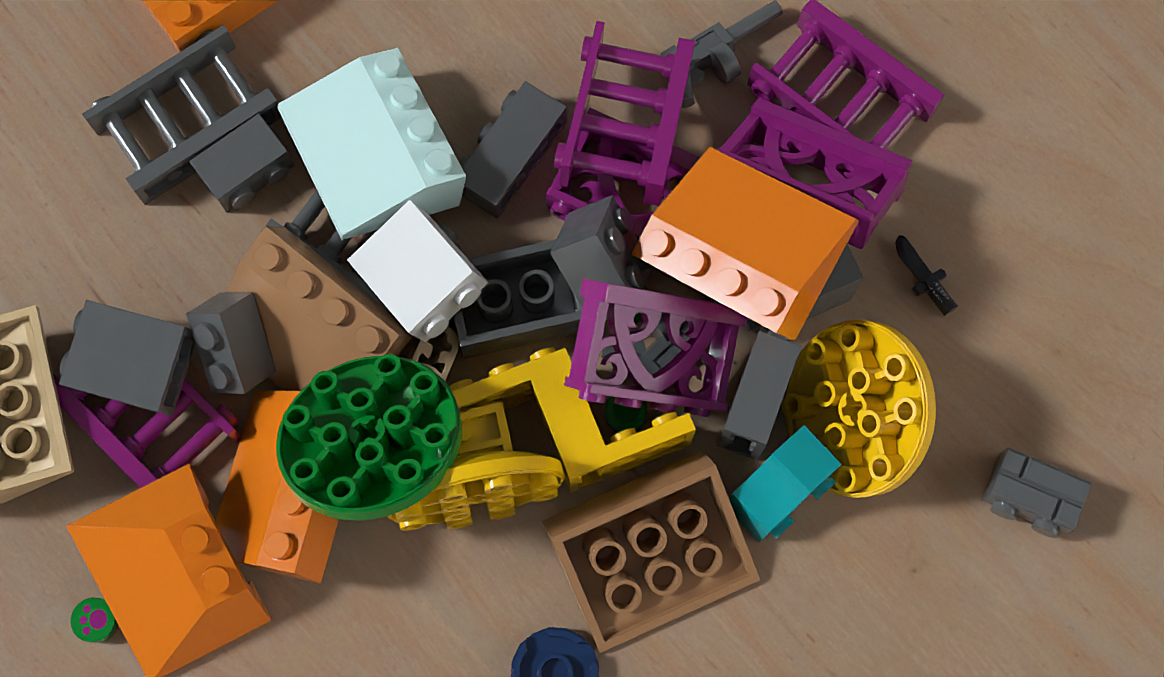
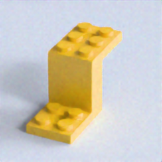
(570, 419)

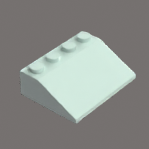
(372, 144)

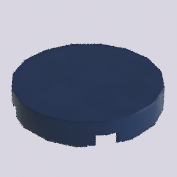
(555, 654)

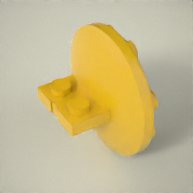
(866, 402)
(485, 472)

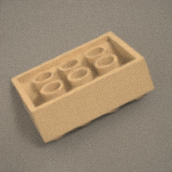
(31, 420)

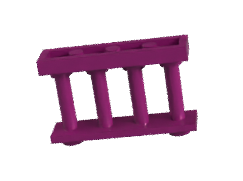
(850, 51)
(657, 137)
(129, 451)

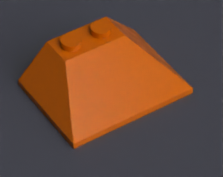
(168, 573)

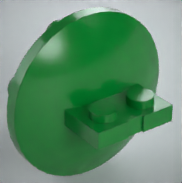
(369, 437)

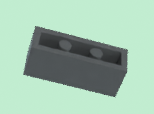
(511, 148)

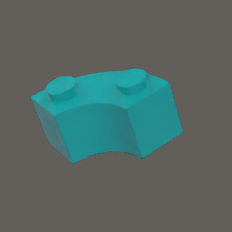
(783, 483)

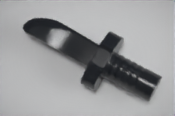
(928, 281)

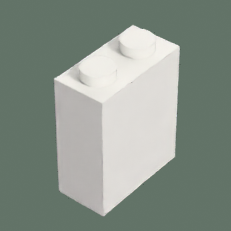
(417, 272)

